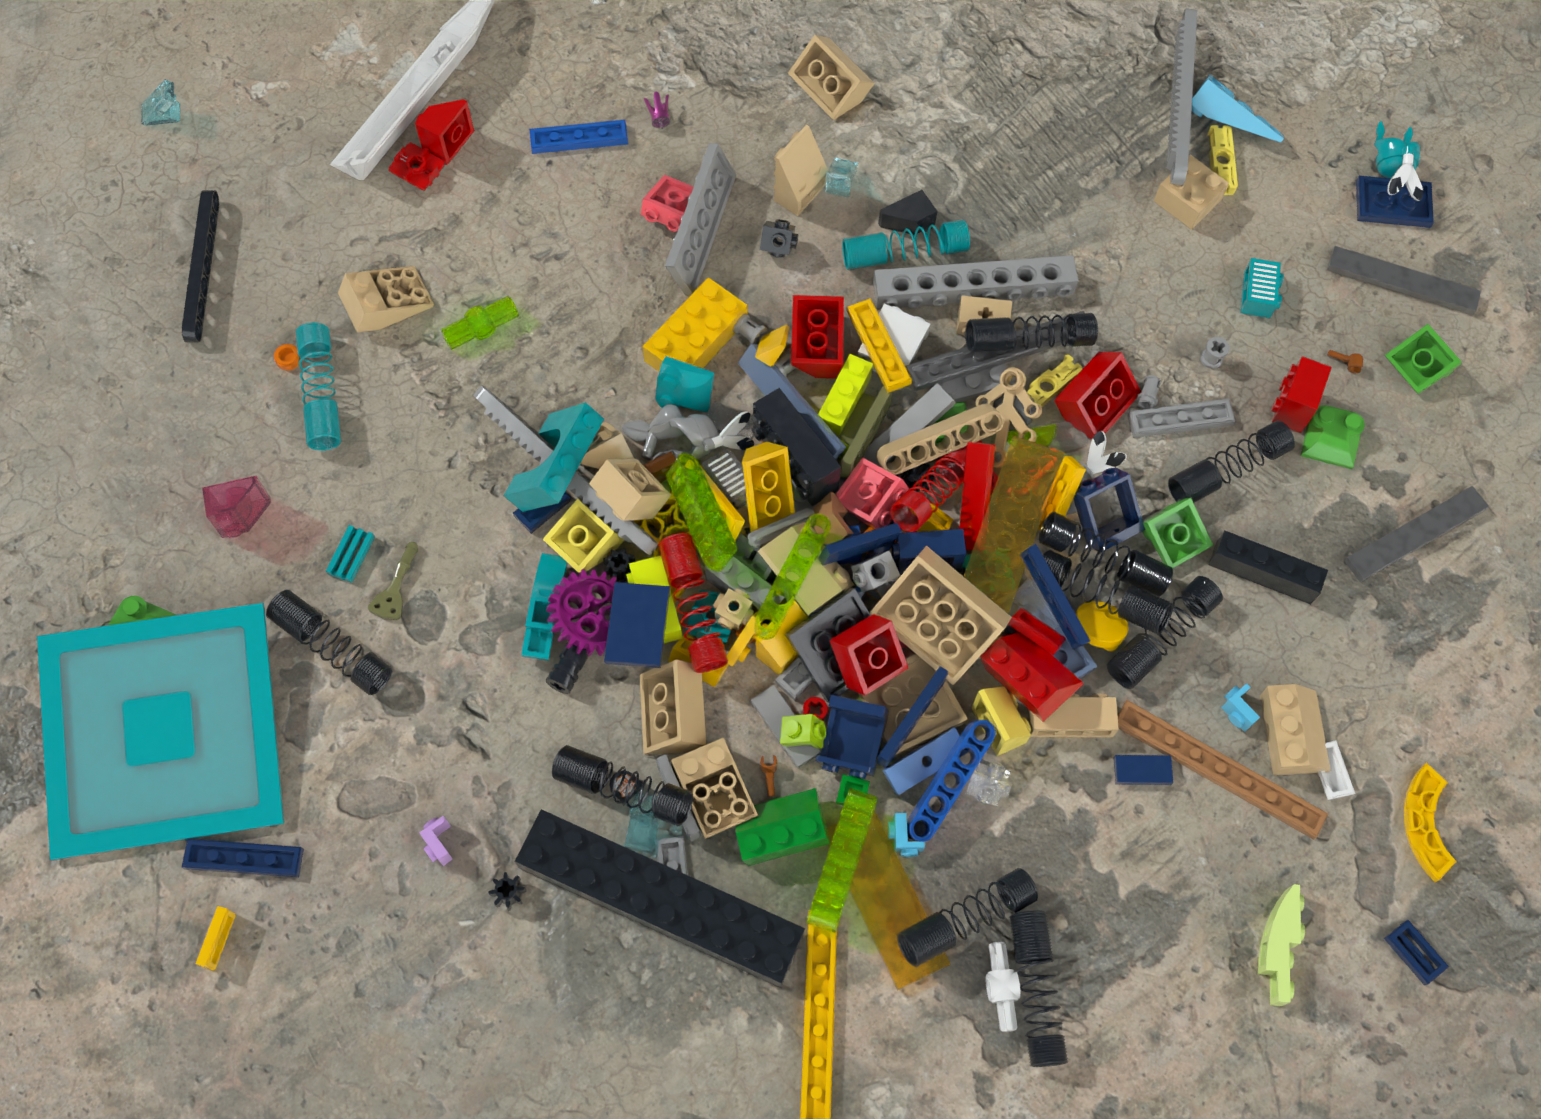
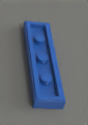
(578, 136)

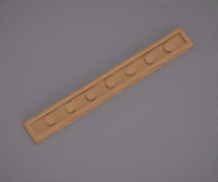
(1221, 770)

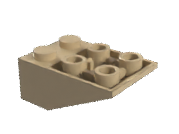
(799, 172)
(383, 297)
(716, 787)

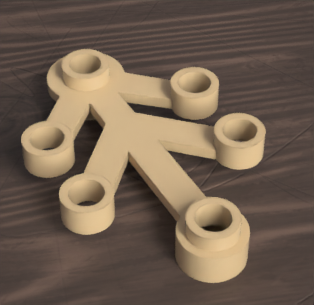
(1008, 410)

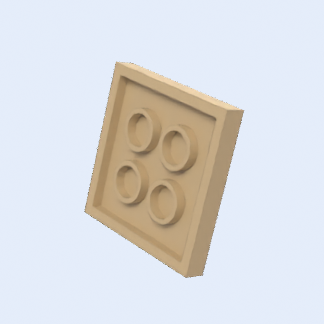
(900, 695)

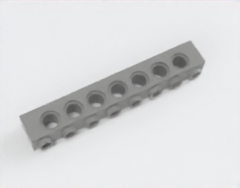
(985, 274)

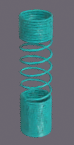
(872, 249)
(320, 415)

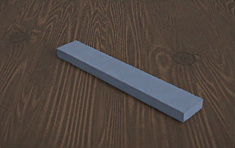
(770, 379)

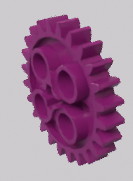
(579, 591)

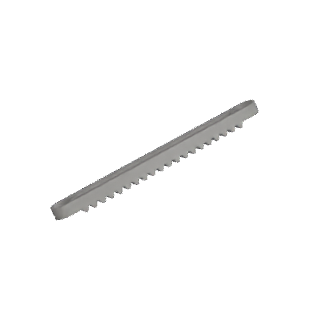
(1182, 98)
(579, 484)

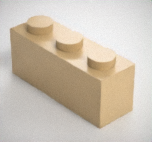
(1079, 718)

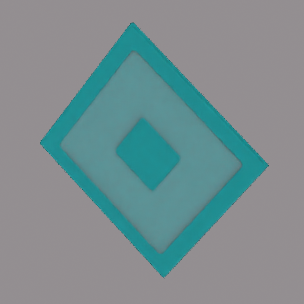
(158, 731)

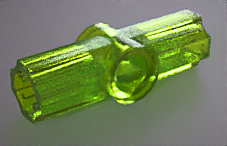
(480, 322)

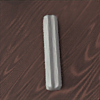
(771, 531)

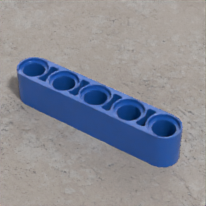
(961, 773)

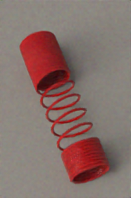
(952, 471)
(684, 569)

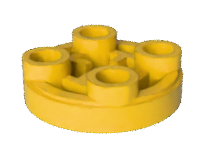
(1101, 627)

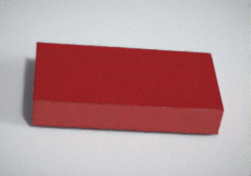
(1037, 631)

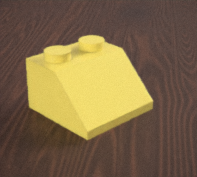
(582, 538)
(1001, 710)

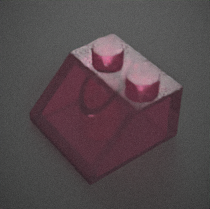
(235, 505)

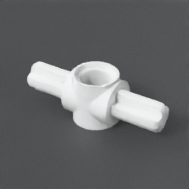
(1003, 986)

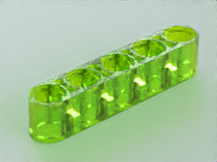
(701, 512)
(798, 565)
(842, 860)

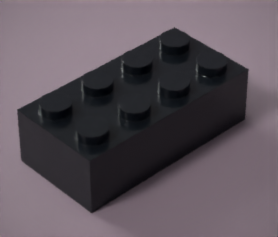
(810, 462)

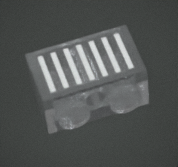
(728, 476)

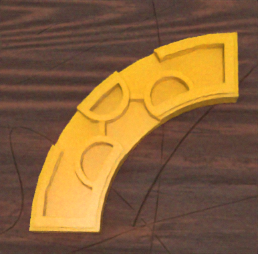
(1420, 824)

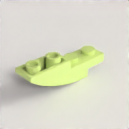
(1279, 935)

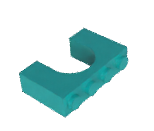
(571, 435)

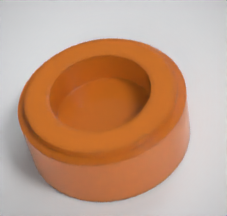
(287, 357)

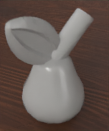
(639, 429)

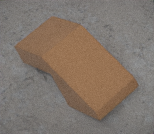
(835, 511)

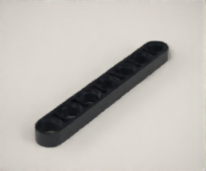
(200, 266)

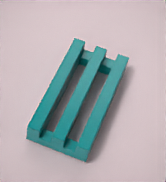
(341, 549)

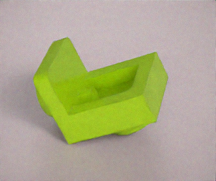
(802, 730)

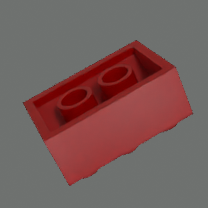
(818, 335)
(1099, 394)
(1030, 674)

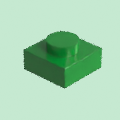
(850, 782)

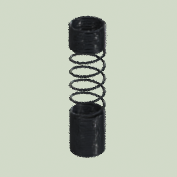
(1000, 333)
(1205, 477)
(1136, 568)
(1136, 605)
(304, 621)
(1142, 655)
(590, 772)
(936, 935)
(1034, 948)

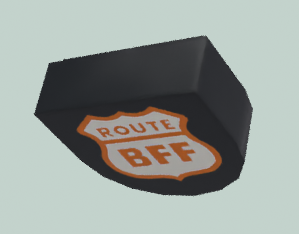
(620, 795)

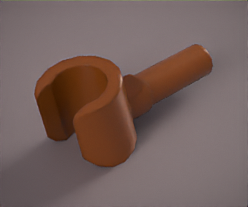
(1354, 361)
(769, 771)

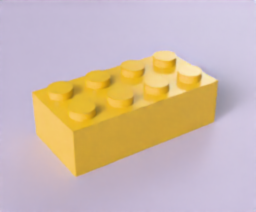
(696, 327)

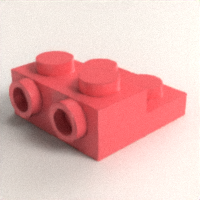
(666, 202)
(871, 493)

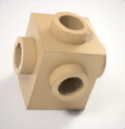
(733, 619)

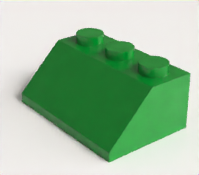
(783, 828)

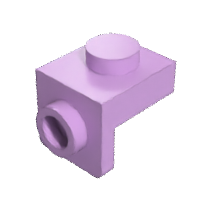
(434, 847)

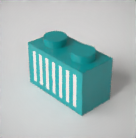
(1261, 288)

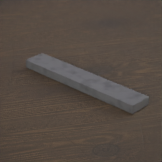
(1404, 280)
(1416, 533)

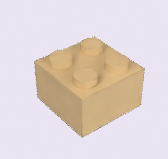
(1197, 196)
(629, 489)

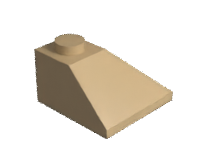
(606, 445)

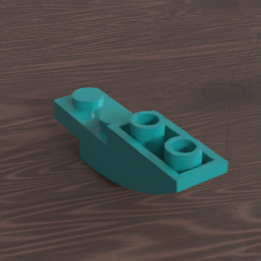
(538, 633)

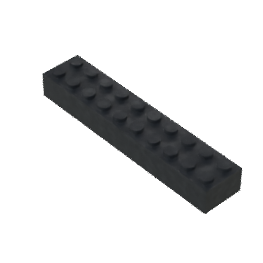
(660, 898)

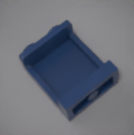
(853, 737)

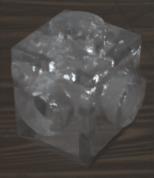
(989, 783)

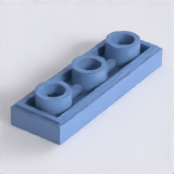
(910, 770)

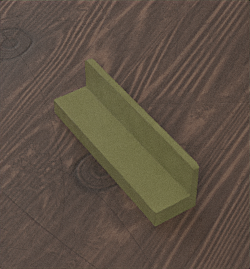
(862, 428)

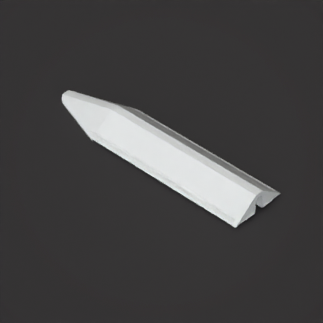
(413, 90)

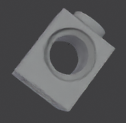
(884, 567)

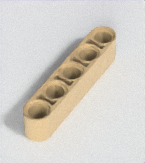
(952, 439)

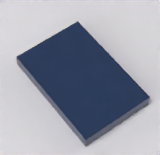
(1378, 206)
(637, 625)

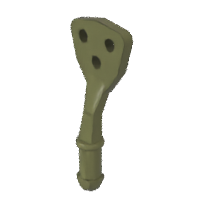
(393, 591)

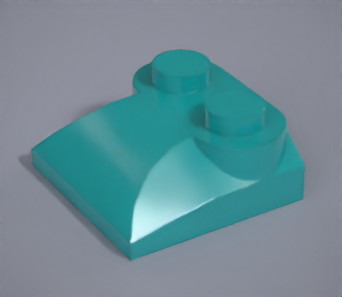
(684, 385)

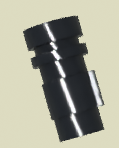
(565, 672)

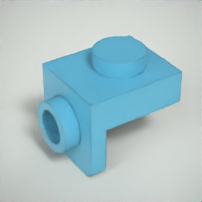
(1239, 711)
(898, 832)

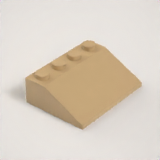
(941, 615)

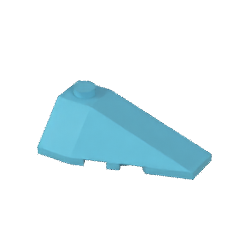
(1218, 103)

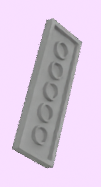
(701, 219)

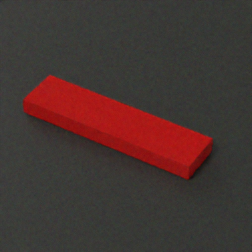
(976, 490)

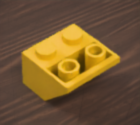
(778, 652)

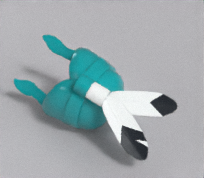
(1399, 161)

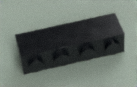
(1268, 567)

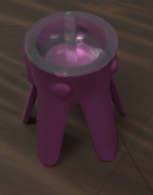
(660, 115)

